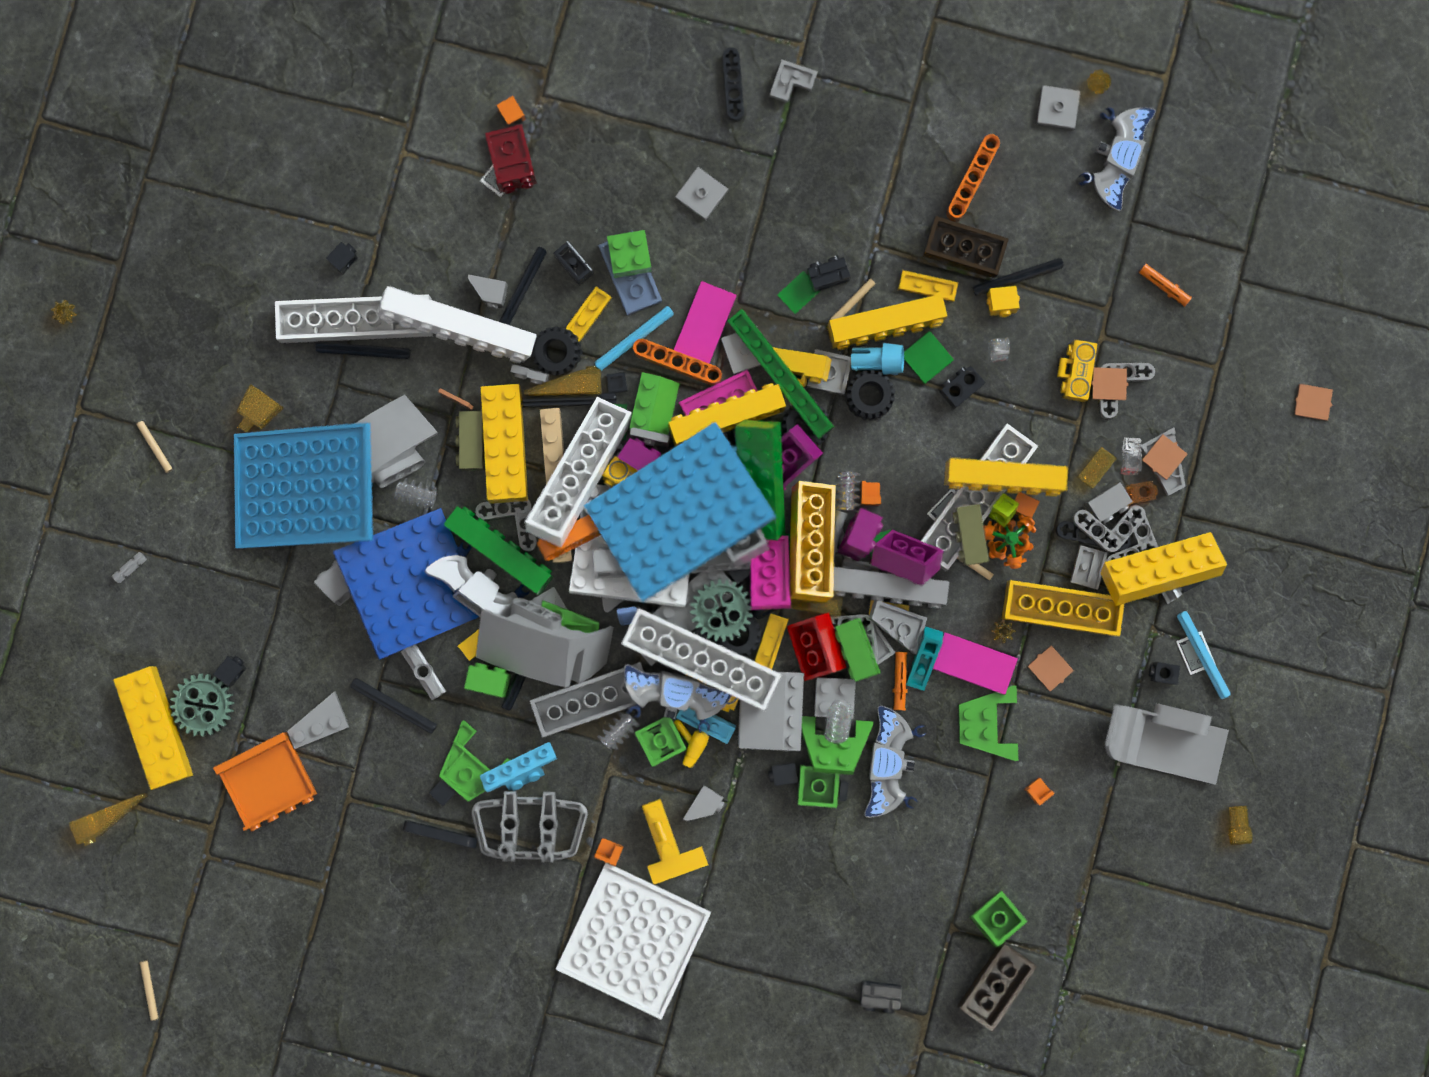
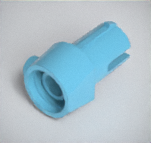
(888, 359)

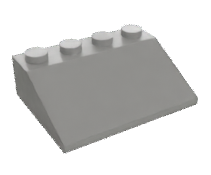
(781, 721)

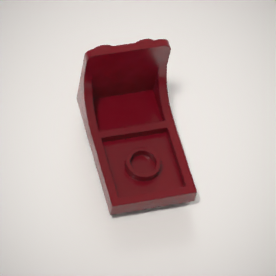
(511, 159)

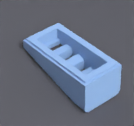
(626, 615)

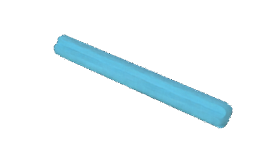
(629, 341)
(1203, 655)

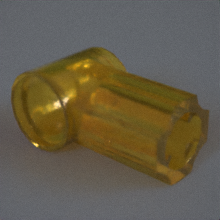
(1240, 830)

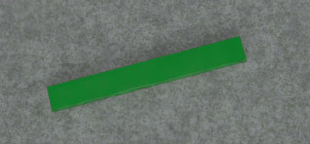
(780, 374)

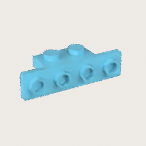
(519, 770)

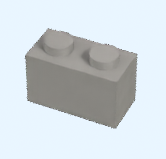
(1109, 502)

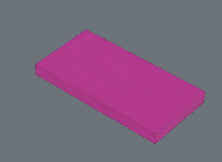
(705, 322)
(719, 393)
(771, 576)
(975, 663)

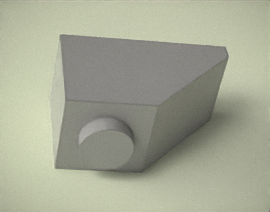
(490, 290)
(704, 804)

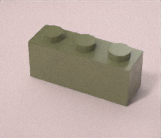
(470, 440)
(970, 535)

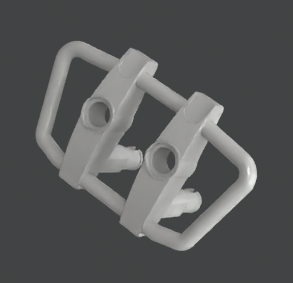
(548, 836)

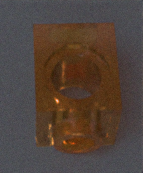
(1133, 492)

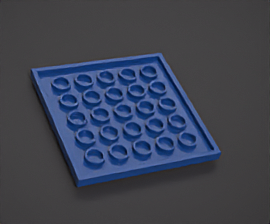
(391, 587)

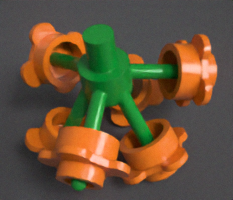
(1019, 543)

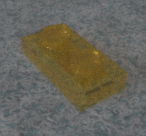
(1096, 467)

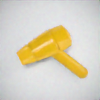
(696, 744)

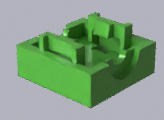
(653, 744)

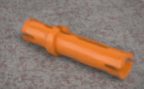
(1164, 284)
(900, 681)

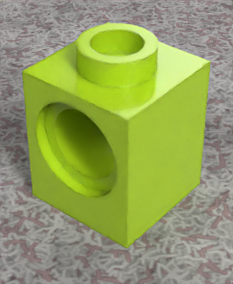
(1003, 510)

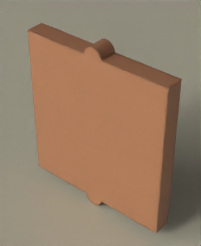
(1109, 383)
(455, 399)
(1313, 402)
(1164, 457)
(1050, 668)

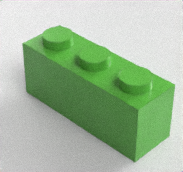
(857, 650)

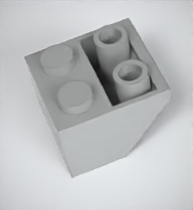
(333, 584)

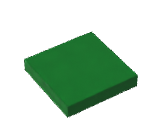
(927, 357)

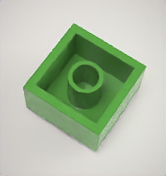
(629, 254)
(488, 681)
(817, 788)
(998, 919)

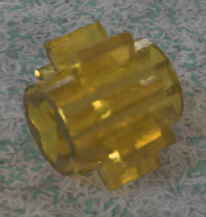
(1099, 81)
(68, 312)
(1000, 635)

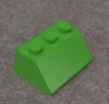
(654, 403)

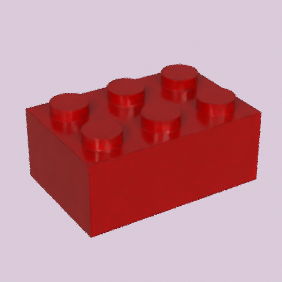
(816, 646)

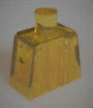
(257, 409)

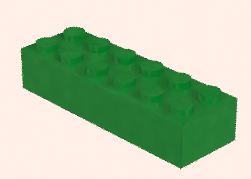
(761, 455)
(499, 551)

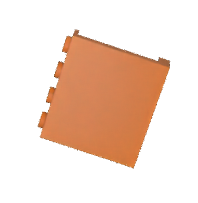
(266, 781)

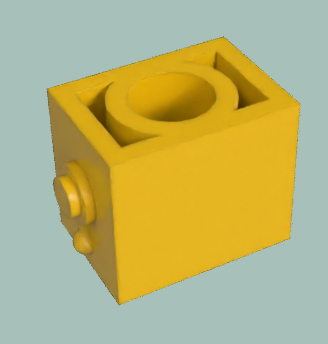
(1003, 301)

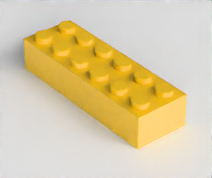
(887, 321)
(729, 414)
(504, 443)
(1006, 476)
(812, 541)
(1163, 568)
(1062, 608)
(153, 727)

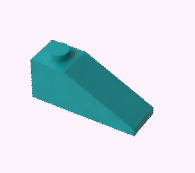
(925, 658)

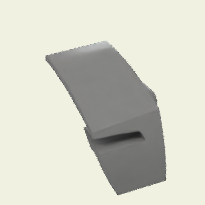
(394, 435)
(539, 647)
(1167, 741)

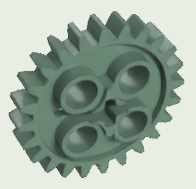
(704, 616)
(198, 721)

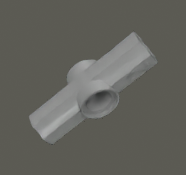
(431, 682)

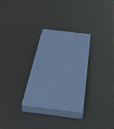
(634, 290)

